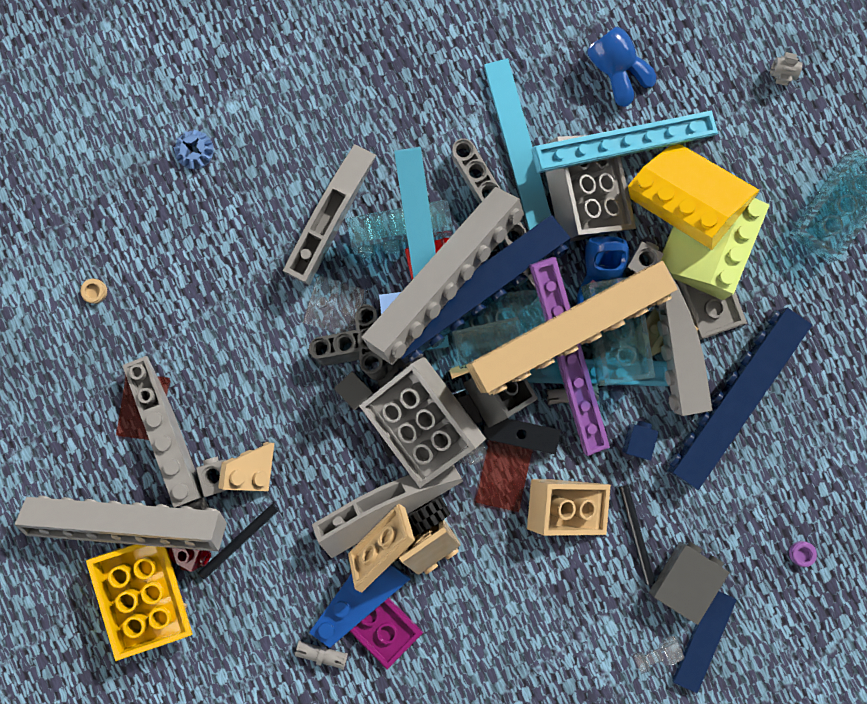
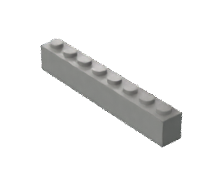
(443, 275)
(122, 523)

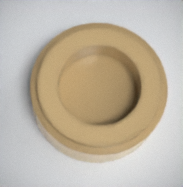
(93, 291)

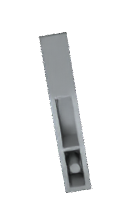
(329, 215)
(683, 357)
(163, 433)
(357, 518)

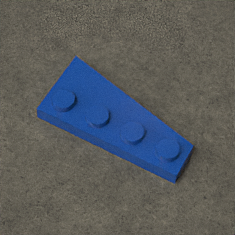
(352, 606)

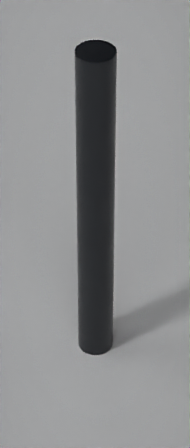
(637, 534)
(238, 541)

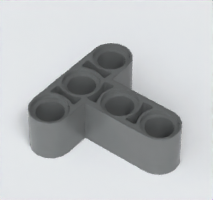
(358, 349)

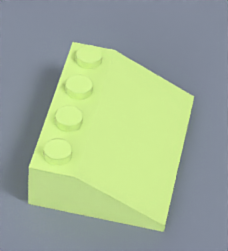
(716, 269)

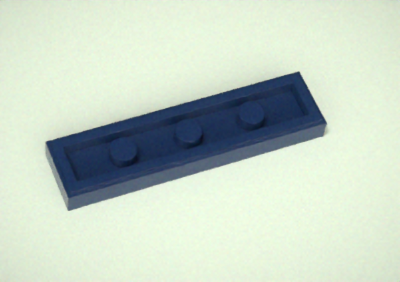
(704, 643)

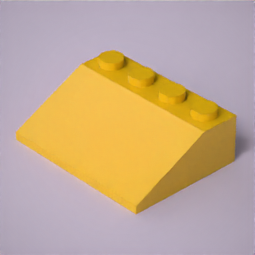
(691, 194)
(138, 599)

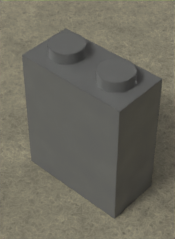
(689, 581)

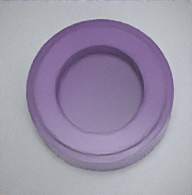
(803, 554)

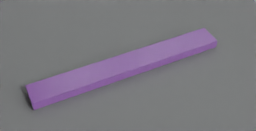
(573, 366)

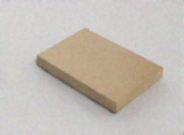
(380, 547)

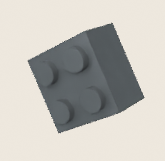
(503, 404)

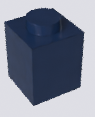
(640, 440)

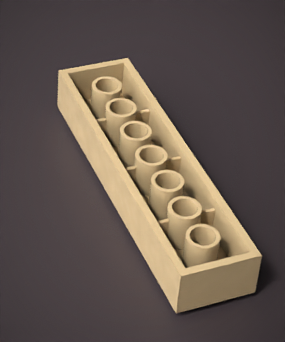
(575, 326)

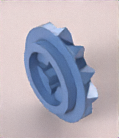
(194, 160)

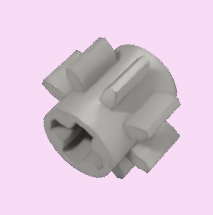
(786, 68)

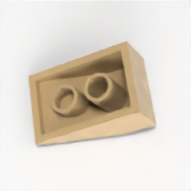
(568, 507)
(430, 548)

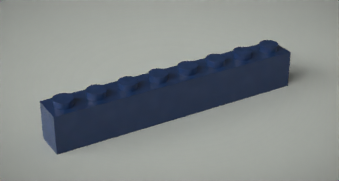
(491, 283)
(739, 397)

